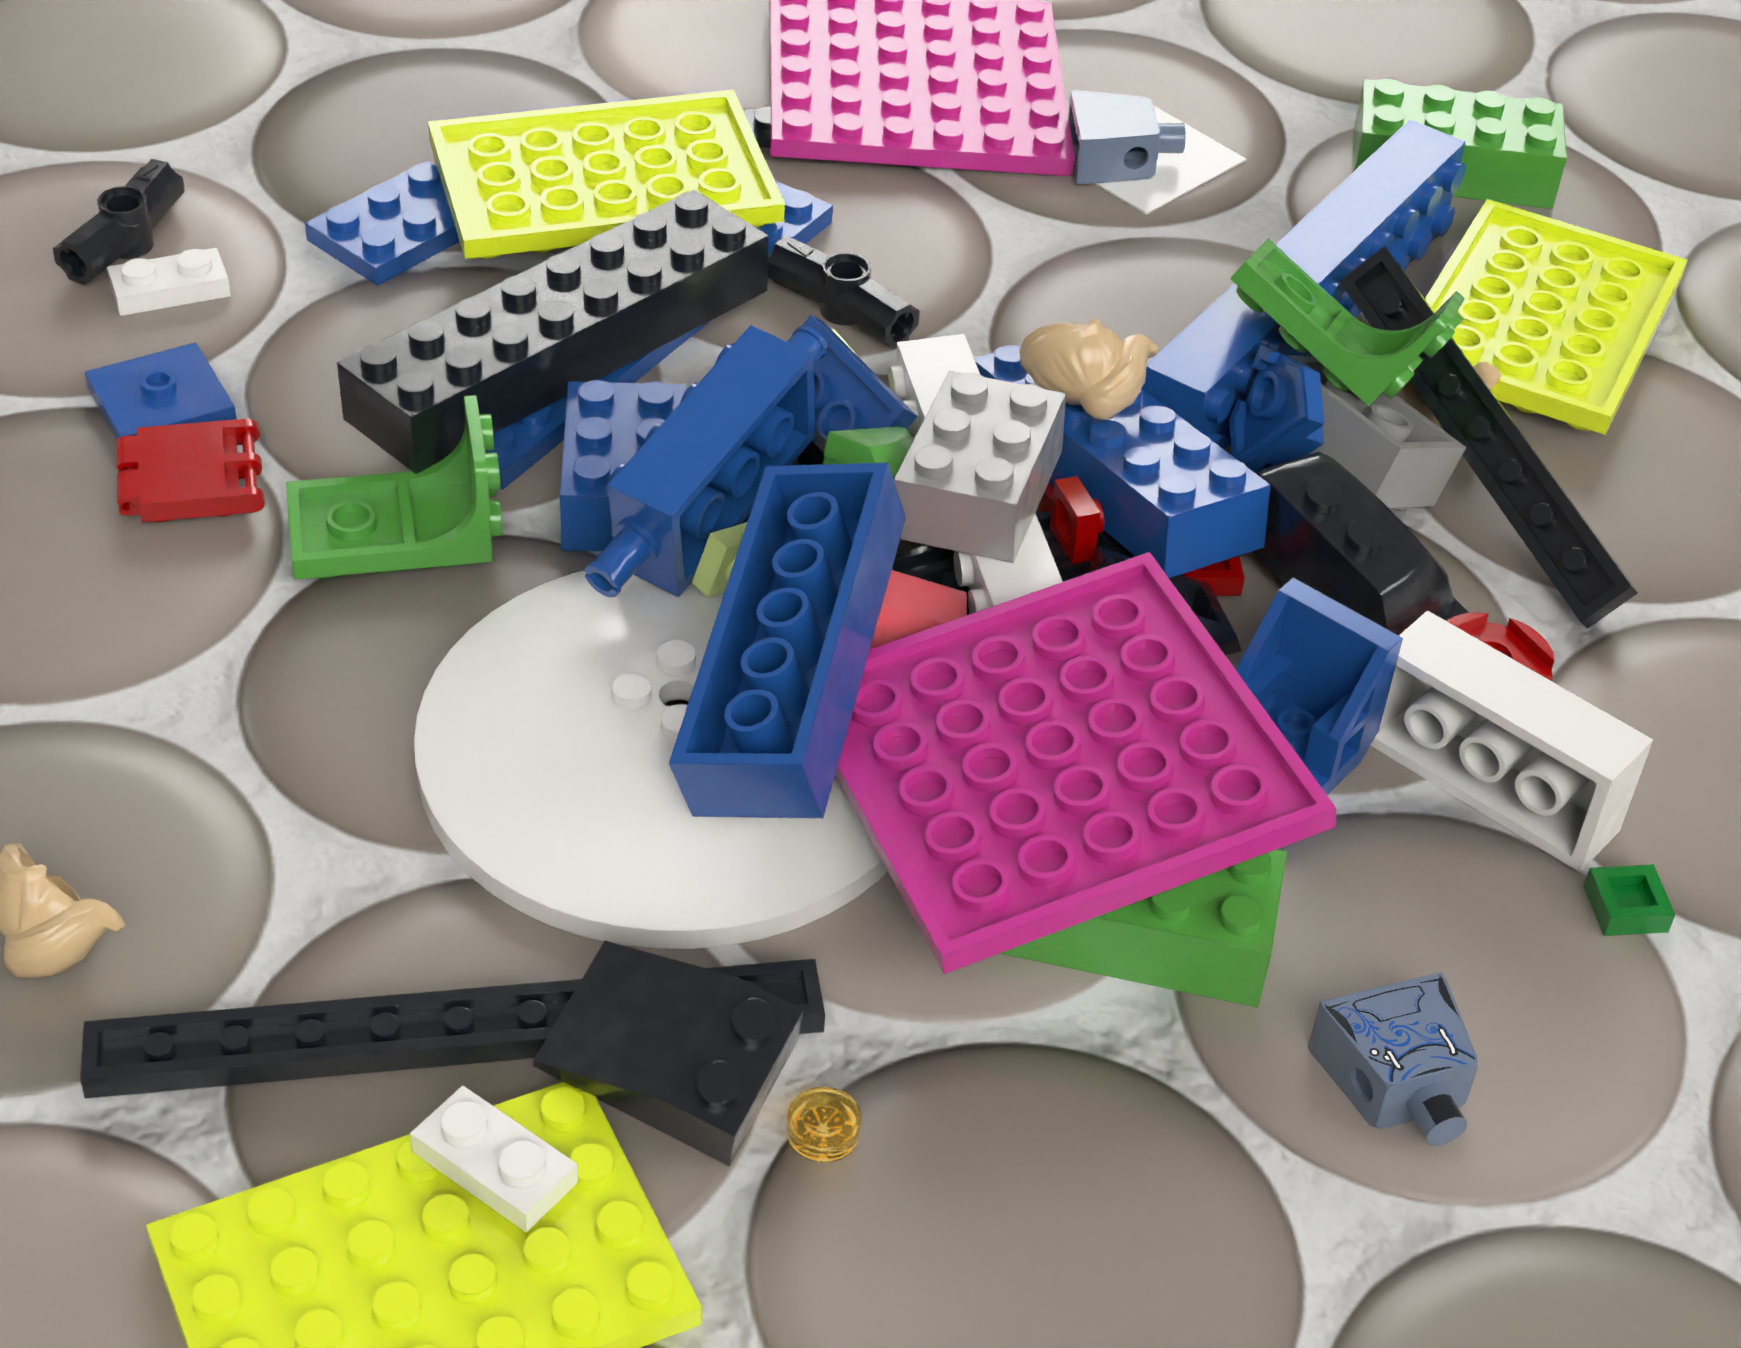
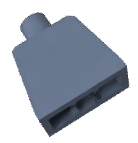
(1118, 137)

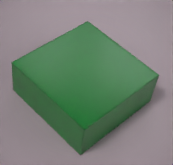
(1629, 900)

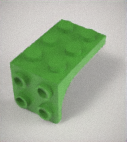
(1352, 352)
(401, 516)

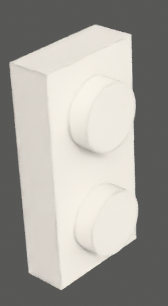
(168, 281)
(494, 1158)

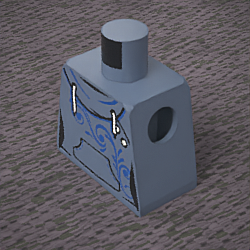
(1399, 1055)

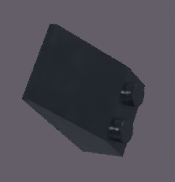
(673, 1046)

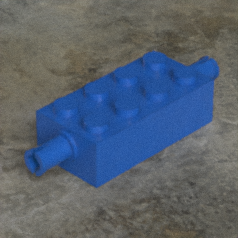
(709, 459)

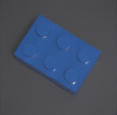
(602, 430)

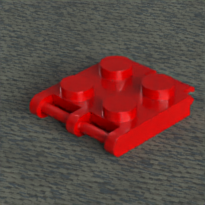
(189, 471)

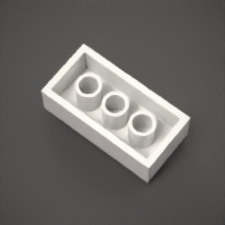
(1510, 742)

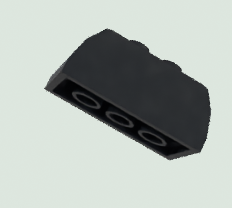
(1349, 545)

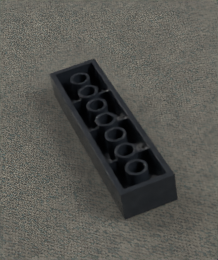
(553, 326)

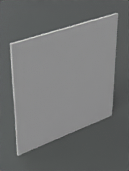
(1176, 173)

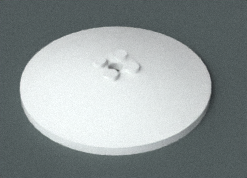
(558, 791)

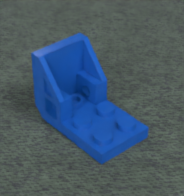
(1321, 678)

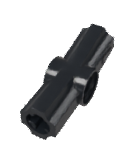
(123, 223)
(843, 289)

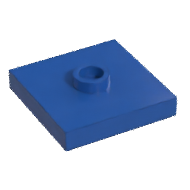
(159, 391)

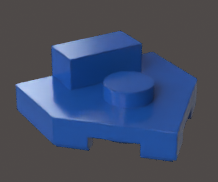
(1280, 413)

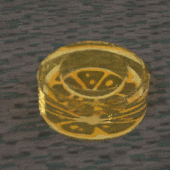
(823, 1124)

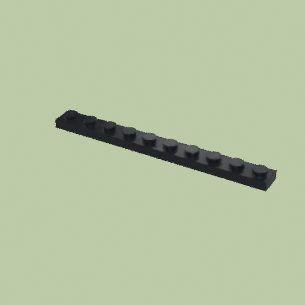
(361, 1034)

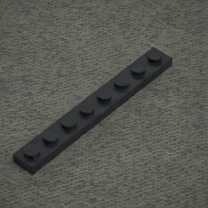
(1496, 449)

